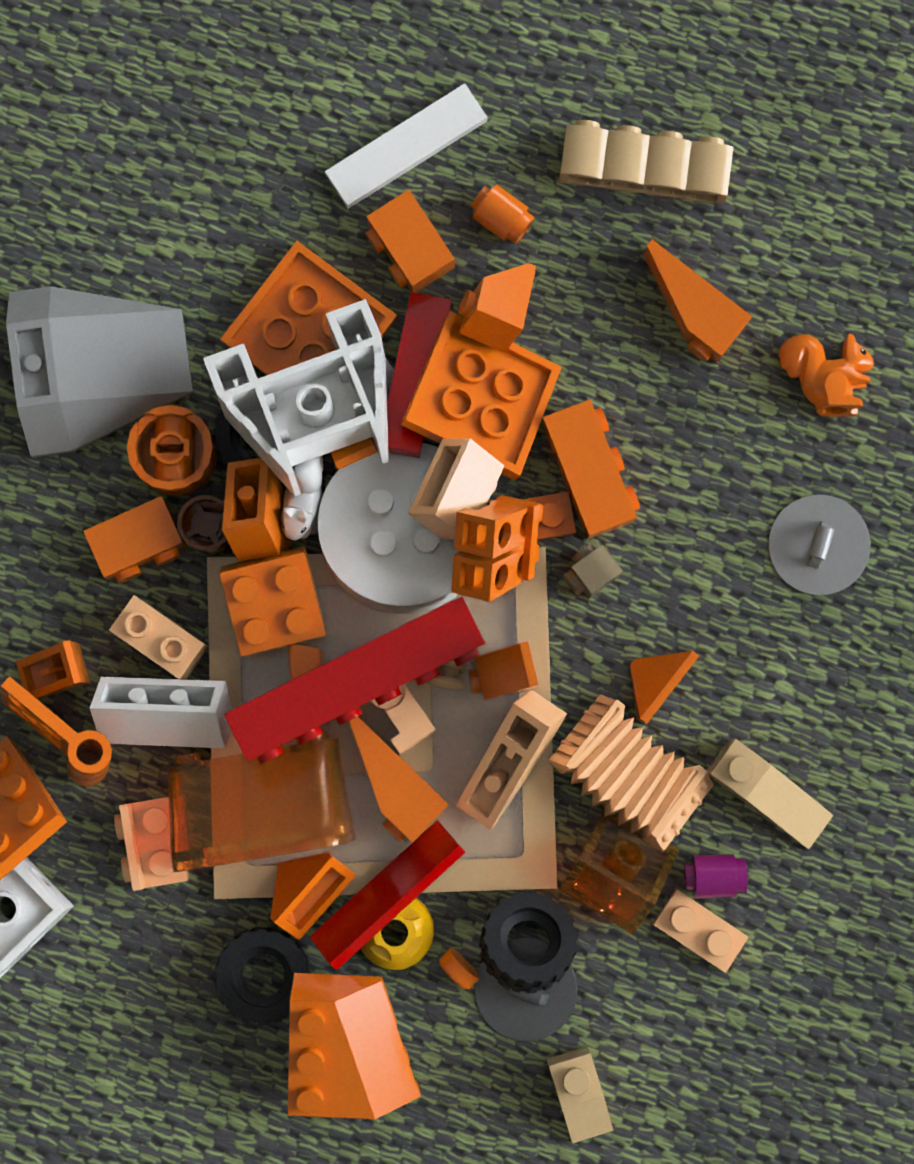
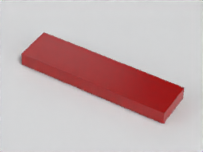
(418, 335)
(387, 895)

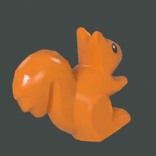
(827, 382)

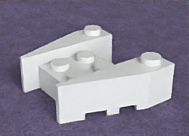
(313, 403)

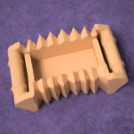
(630, 773)

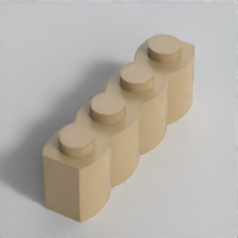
(645, 163)

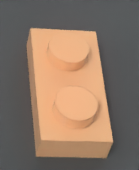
(700, 930)

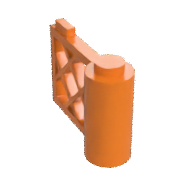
(86, 751)

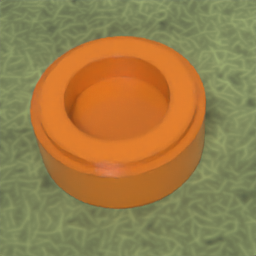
(458, 969)

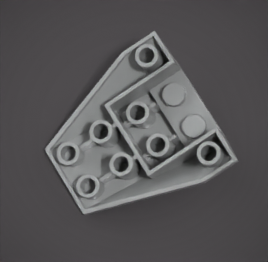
(91, 364)

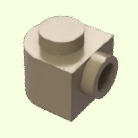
(592, 571)

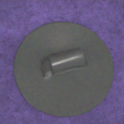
(523, 1014)

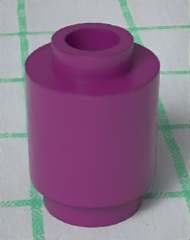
(716, 876)

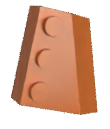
(345, 1049)

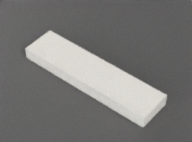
(406, 146)

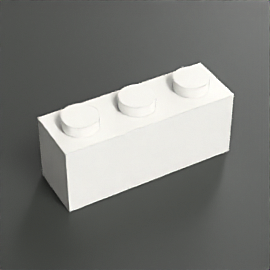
(162, 712)

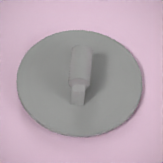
(819, 545)

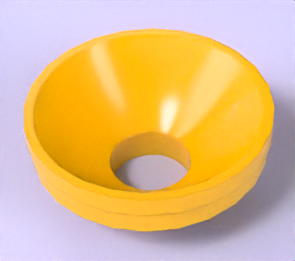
(413, 949)

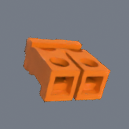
(495, 547)

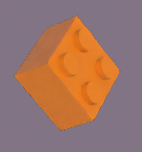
(272, 601)

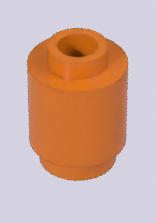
(502, 213)

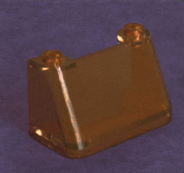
(253, 811)

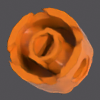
(172, 450)

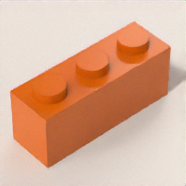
(590, 468)

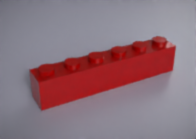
(354, 679)

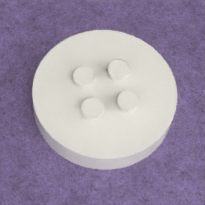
(375, 544)

